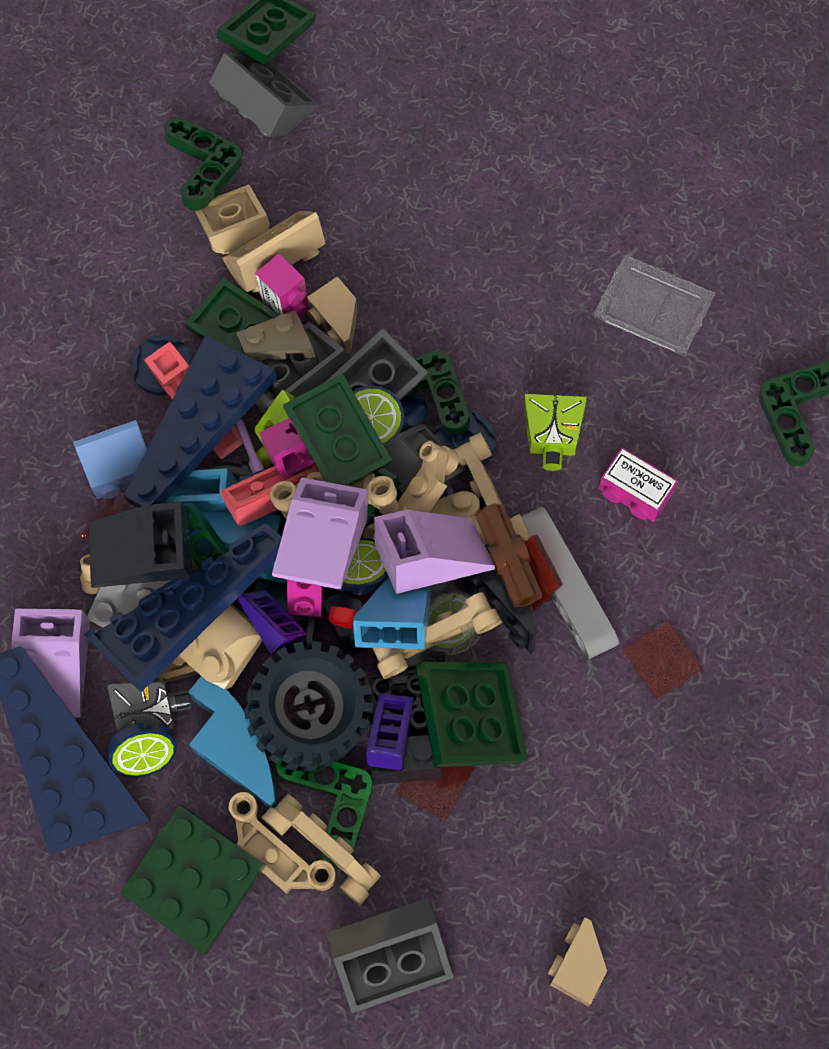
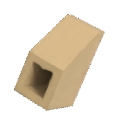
(336, 311)
(582, 967)

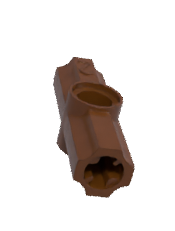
(508, 555)

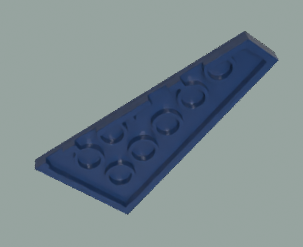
(205, 408)
(179, 611)
(65, 771)

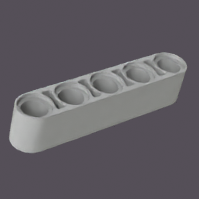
(575, 598)

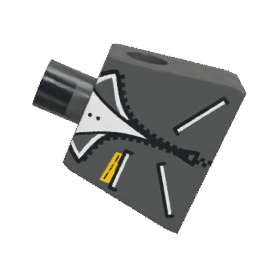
(148, 706)

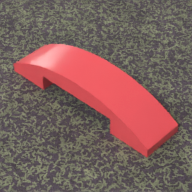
(169, 371)

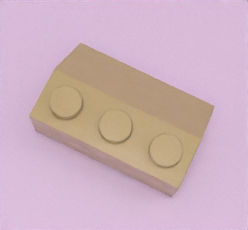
(293, 239)

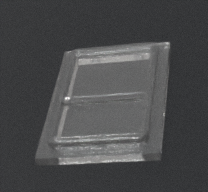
(654, 305)

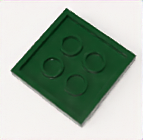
(471, 713)
(193, 879)

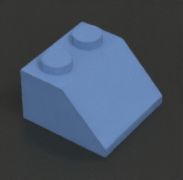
(112, 458)

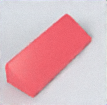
(251, 497)

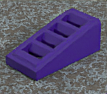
(271, 621)
(384, 752)

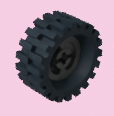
(295, 672)

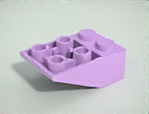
(321, 533)
(428, 548)
(58, 649)

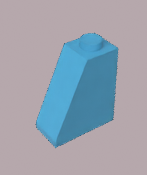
(393, 619)

